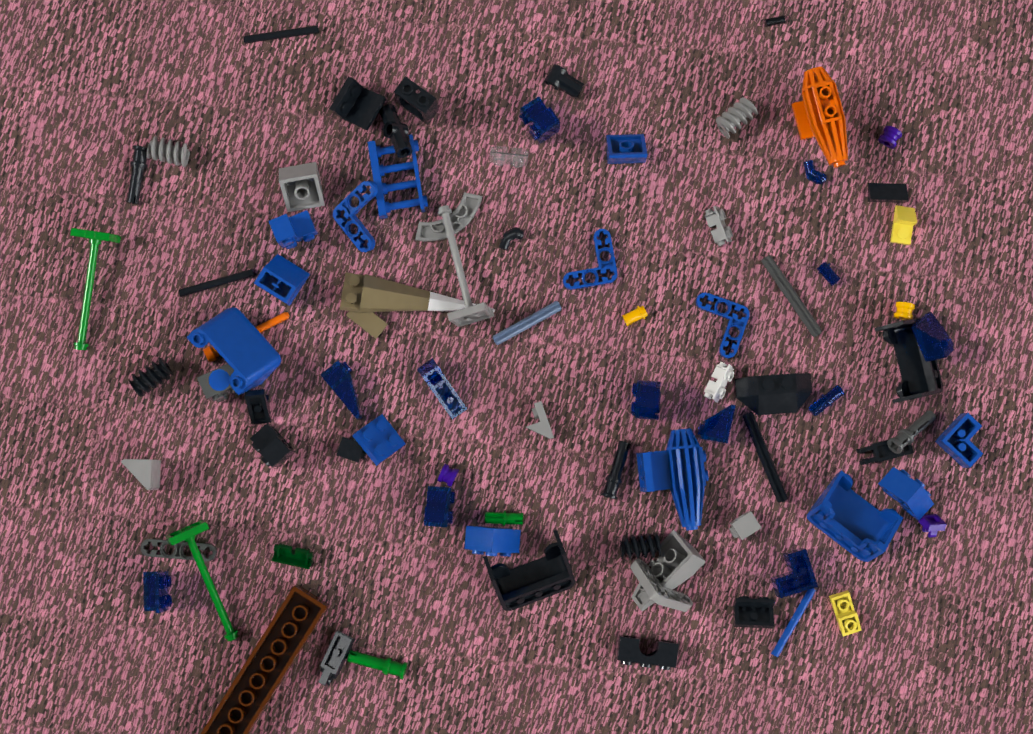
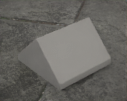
(145, 471)

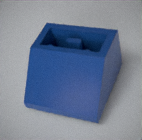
(282, 279)

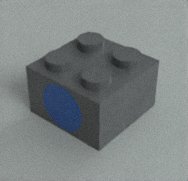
(216, 383)

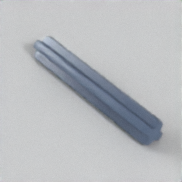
(527, 323)

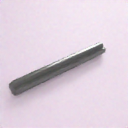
(791, 296)

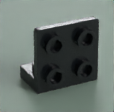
(357, 104)

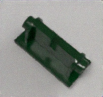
(298, 557)

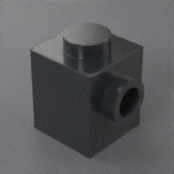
(351, 450)

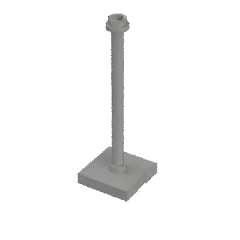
(470, 313)

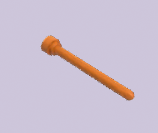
(210, 352)

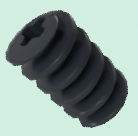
(151, 377)
(640, 545)

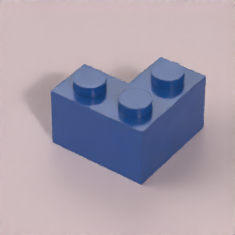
(293, 229)
(957, 442)
(907, 492)
(492, 540)

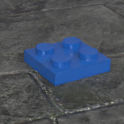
(379, 439)

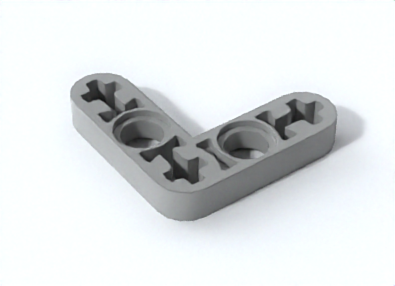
(657, 593)

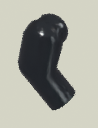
(508, 236)

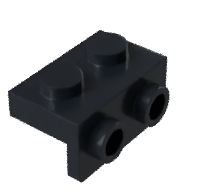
(753, 612)

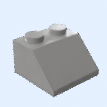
(301, 186)

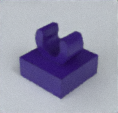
(932, 523)

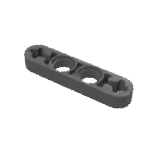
(178, 552)

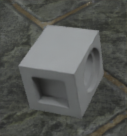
(744, 526)

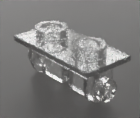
(500, 156)

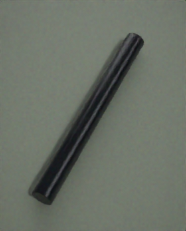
(281, 34)
(216, 282)

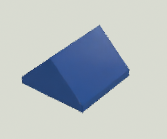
(626, 149)

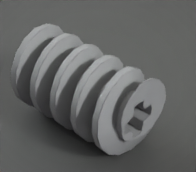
(736, 115)
(168, 152)

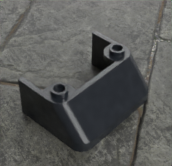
(917, 375)
(534, 579)

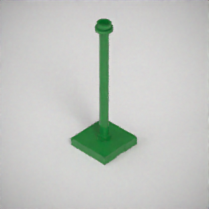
(95, 239)
(187, 535)

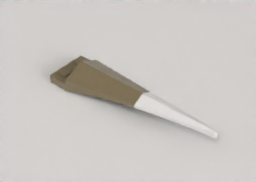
(380, 295)

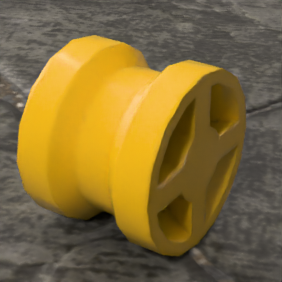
(904, 310)

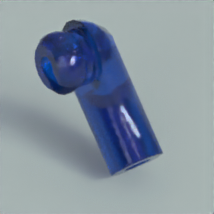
(812, 174)

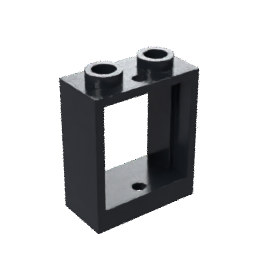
(421, 105)

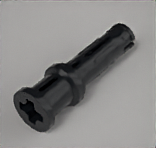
(138, 166)
(614, 479)

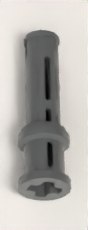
(906, 436)

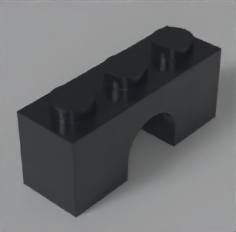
(664, 655)

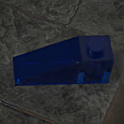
(342, 384)
(442, 388)

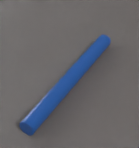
(793, 622)

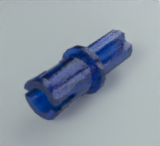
(826, 400)

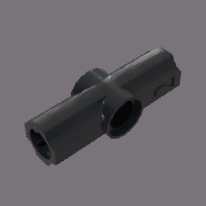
(395, 131)

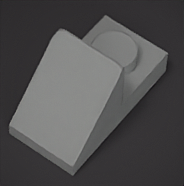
(542, 427)

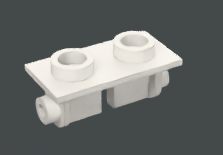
(717, 388)

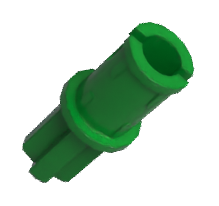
(504, 518)

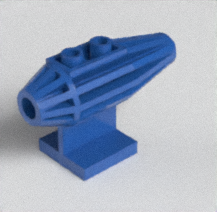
(679, 470)

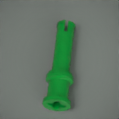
(386, 665)

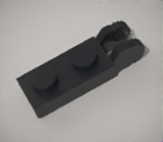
(882, 452)

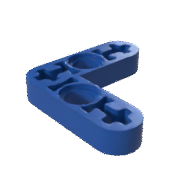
(350, 213)
(602, 265)
(733, 320)

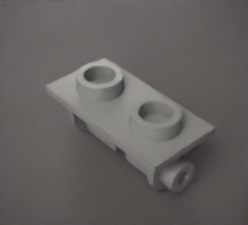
(717, 218)

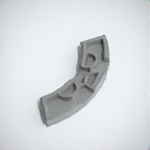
(459, 218)

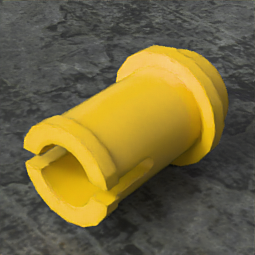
(635, 315)

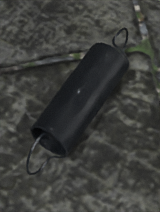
(776, 20)

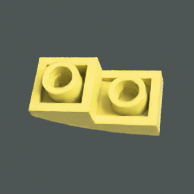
(845, 613)

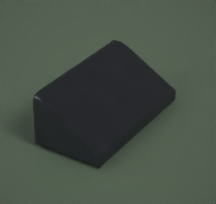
(887, 192)

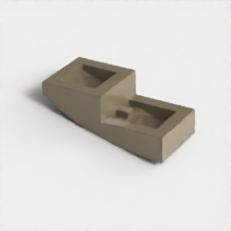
(369, 322)

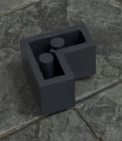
(271, 446)

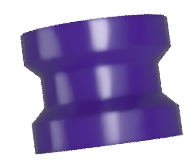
(890, 137)
(448, 475)

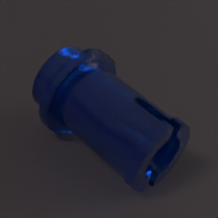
(828, 273)

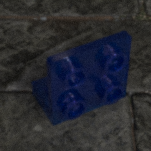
(156, 591)

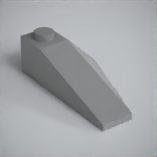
(676, 565)

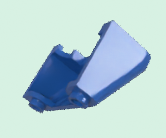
(240, 346)
(853, 520)

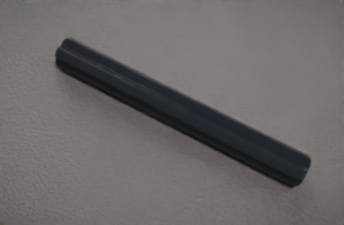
(765, 457)

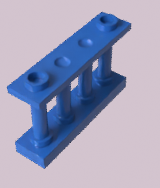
(379, 170)

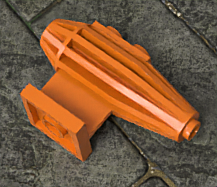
(822, 116)

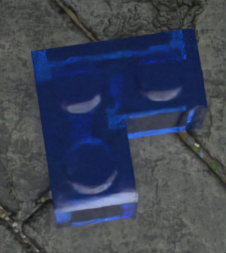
(540, 119)
(438, 506)
(799, 576)

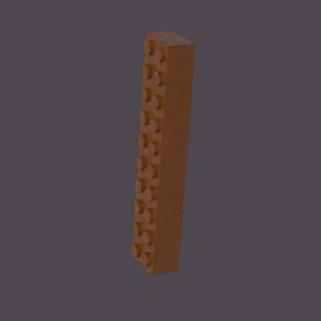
(268, 663)

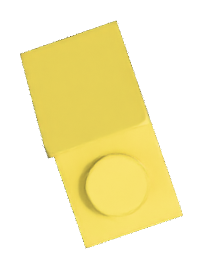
(903, 225)

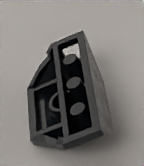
(774, 392)

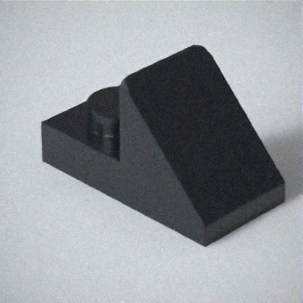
(258, 406)

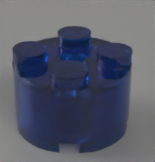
(647, 399)

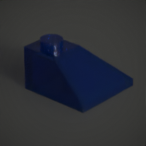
(932, 338)
(718, 426)

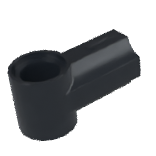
(562, 80)

